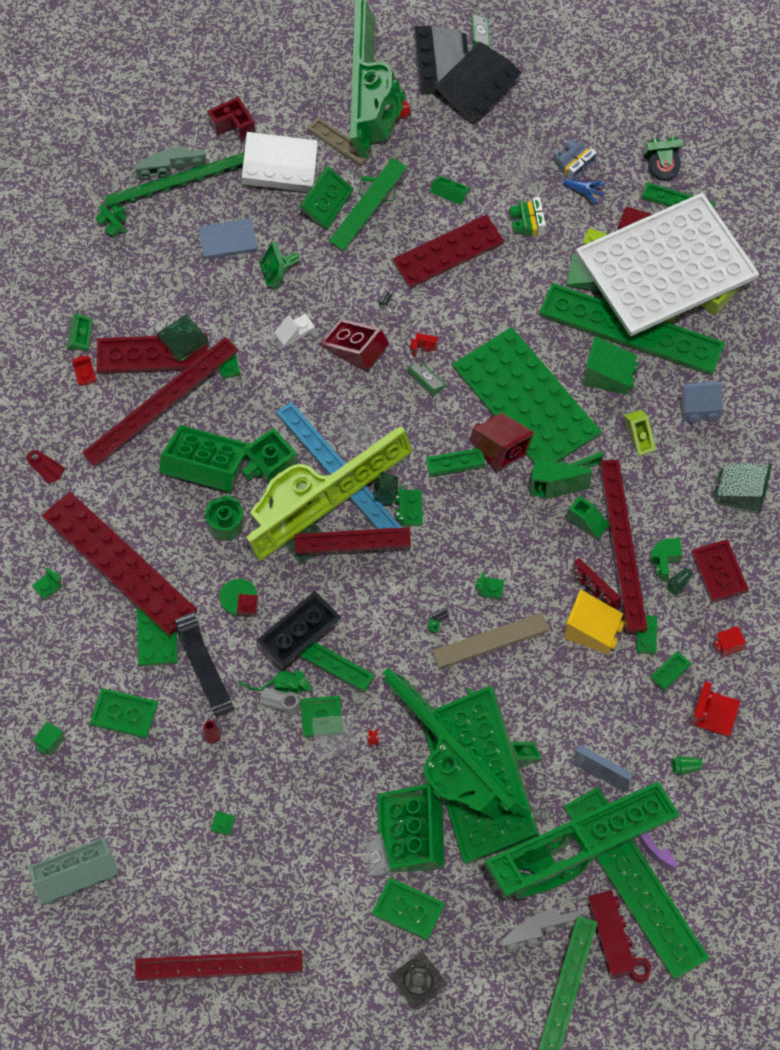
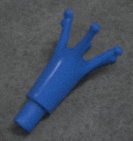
(585, 188)

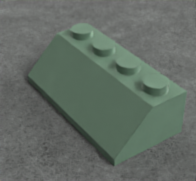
(73, 870)

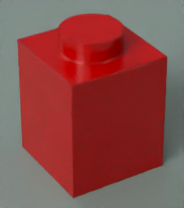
(729, 641)

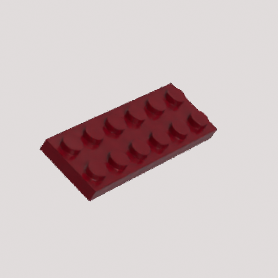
(448, 251)
(139, 355)

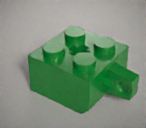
(268, 456)

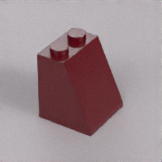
(501, 440)

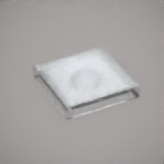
(333, 736)

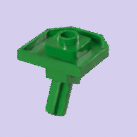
(276, 264)

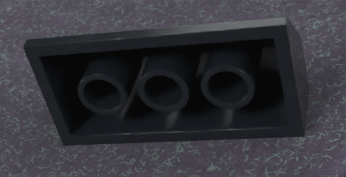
(297, 630)

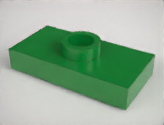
(670, 671)

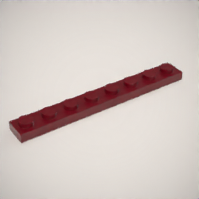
(218, 965)

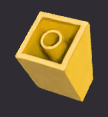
(593, 623)

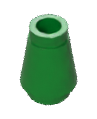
(684, 765)

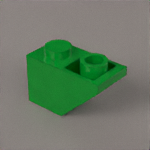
(587, 517)

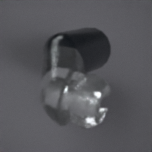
(383, 304)

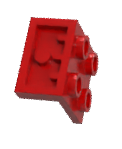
(715, 711)

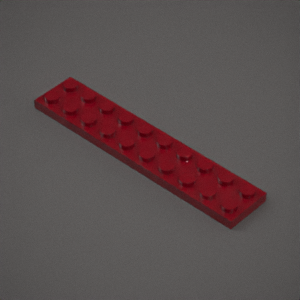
(118, 562)

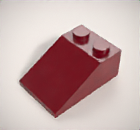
(355, 343)

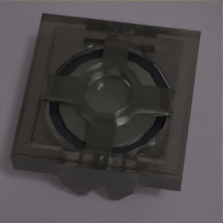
(418, 983)

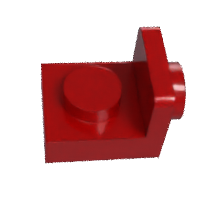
(425, 342)
(84, 370)

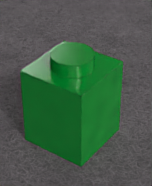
(48, 739)

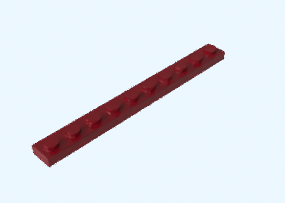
(159, 402)
(623, 546)

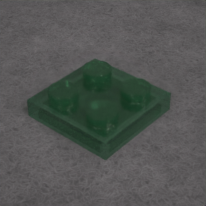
(182, 337)

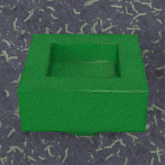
(223, 823)

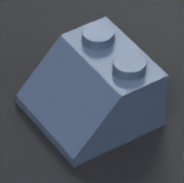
(702, 401)

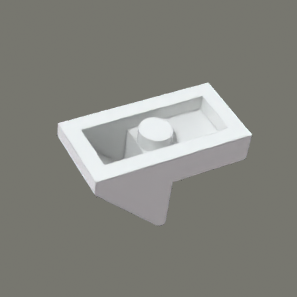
(292, 330)

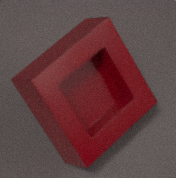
(247, 604)

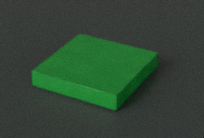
(318, 708)

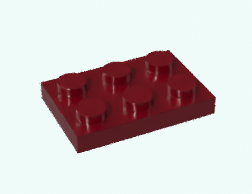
(719, 570)
(597, 586)

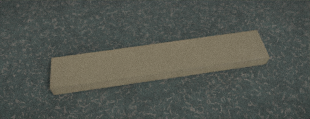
(490, 641)

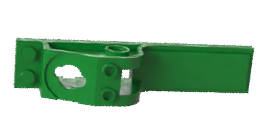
(371, 97)
(453, 766)
(593, 832)

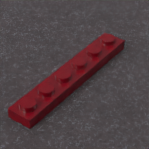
(353, 540)

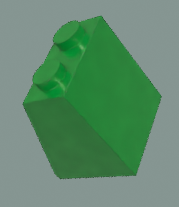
(610, 367)

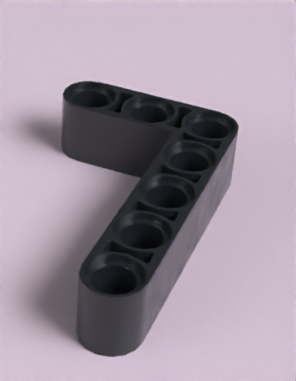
(202, 664)

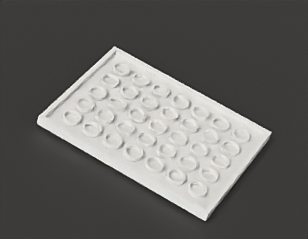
(666, 264)

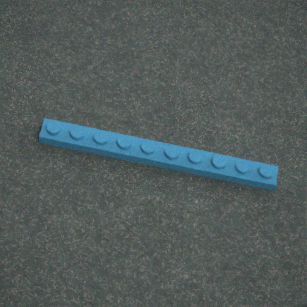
(331, 462)

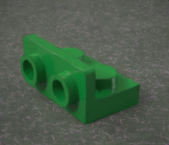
(410, 507)

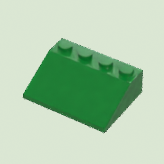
(203, 458)
(412, 828)

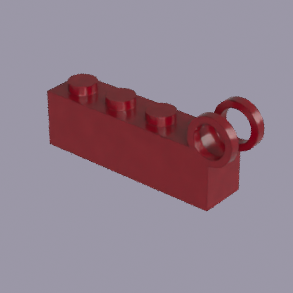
(613, 940)

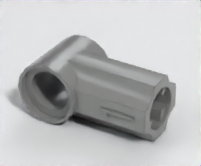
(279, 700)

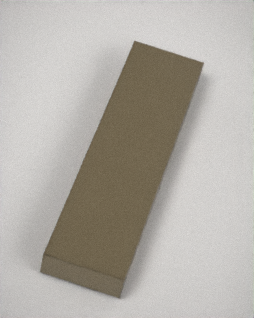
(336, 140)

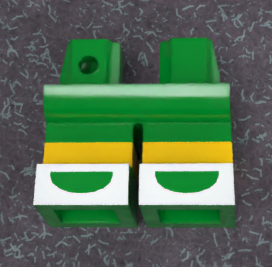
(531, 218)

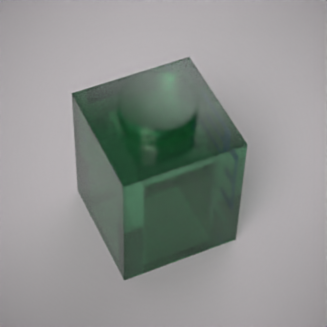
(385, 488)

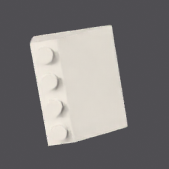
(279, 162)

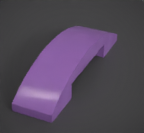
(663, 858)

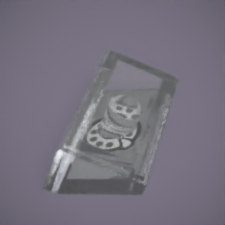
(375, 855)

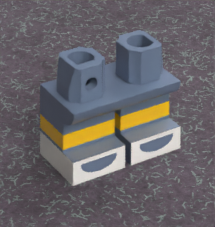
(575, 160)

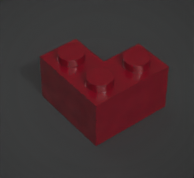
(231, 116)

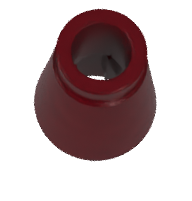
(211, 732)

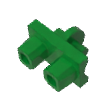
(106, 215)

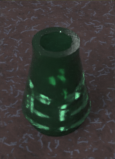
(678, 583)

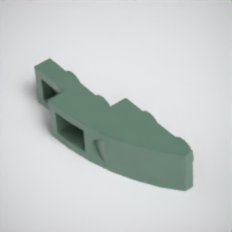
(162, 162)

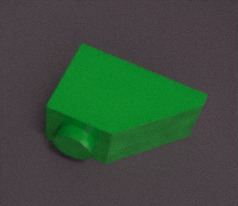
(526, 753)

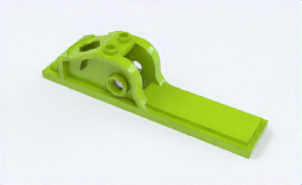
(301, 484)

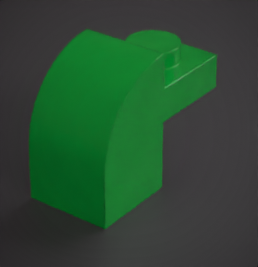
(664, 553)

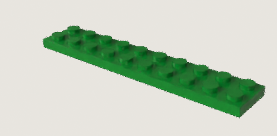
(660, 340)
(645, 897)

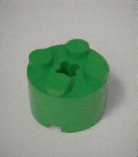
(225, 518)

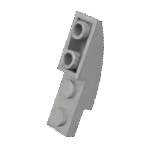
(531, 930)

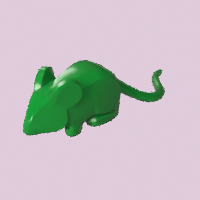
(286, 682)

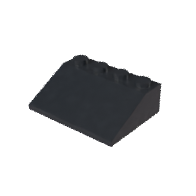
(437, 54)
(477, 81)

